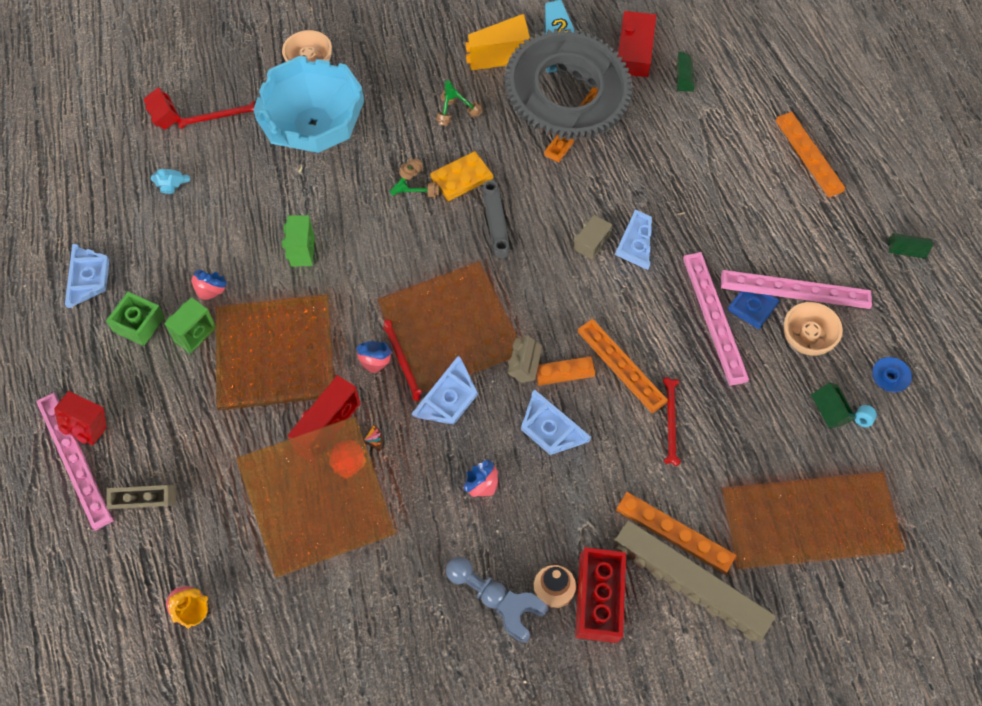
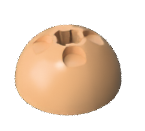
(308, 44)
(812, 328)

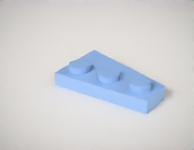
(636, 240)

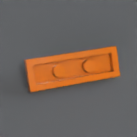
(565, 371)

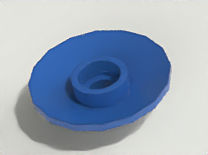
(896, 369)

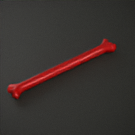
(214, 115)
(416, 392)
(672, 456)

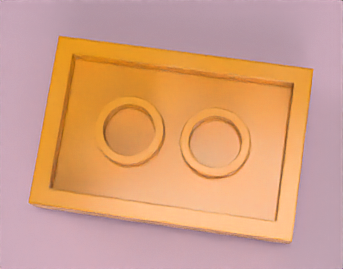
(461, 176)

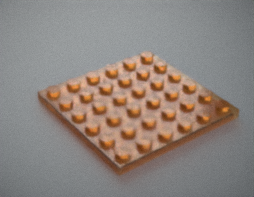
(447, 320)
(273, 352)
(315, 496)

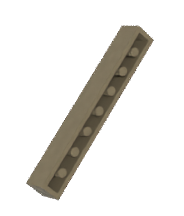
(694, 582)

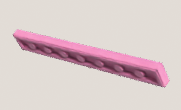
(796, 289)
(715, 319)
(76, 466)

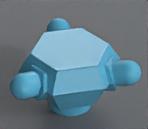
(168, 180)

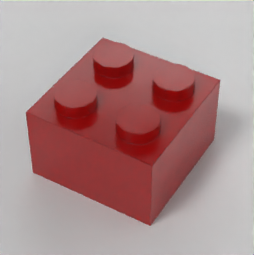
(80, 418)

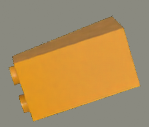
(496, 43)

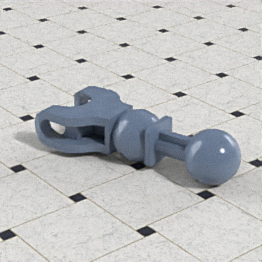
(495, 596)

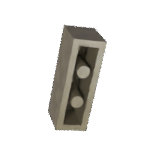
(141, 496)

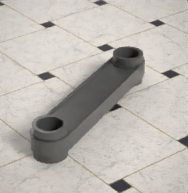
(496, 219)

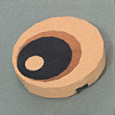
(555, 586)

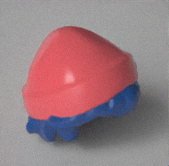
(208, 285)
(373, 355)
(482, 479)

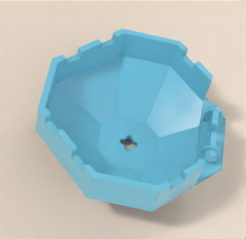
(308, 92)

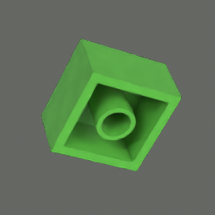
(299, 240)
(135, 318)
(190, 325)

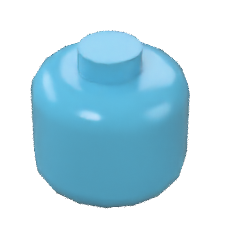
(865, 416)

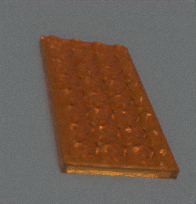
(812, 520)

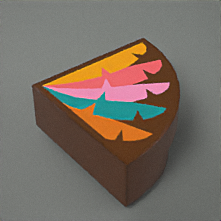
(374, 438)

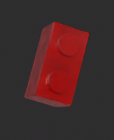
(161, 108)

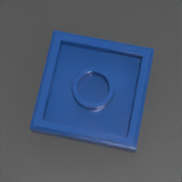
(753, 307)

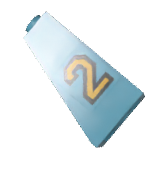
(556, 18)

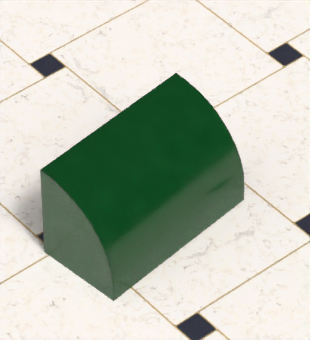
(684, 73)
(909, 245)
(833, 405)

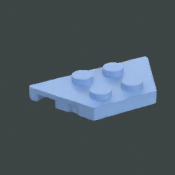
(86, 275)
(448, 396)
(551, 427)

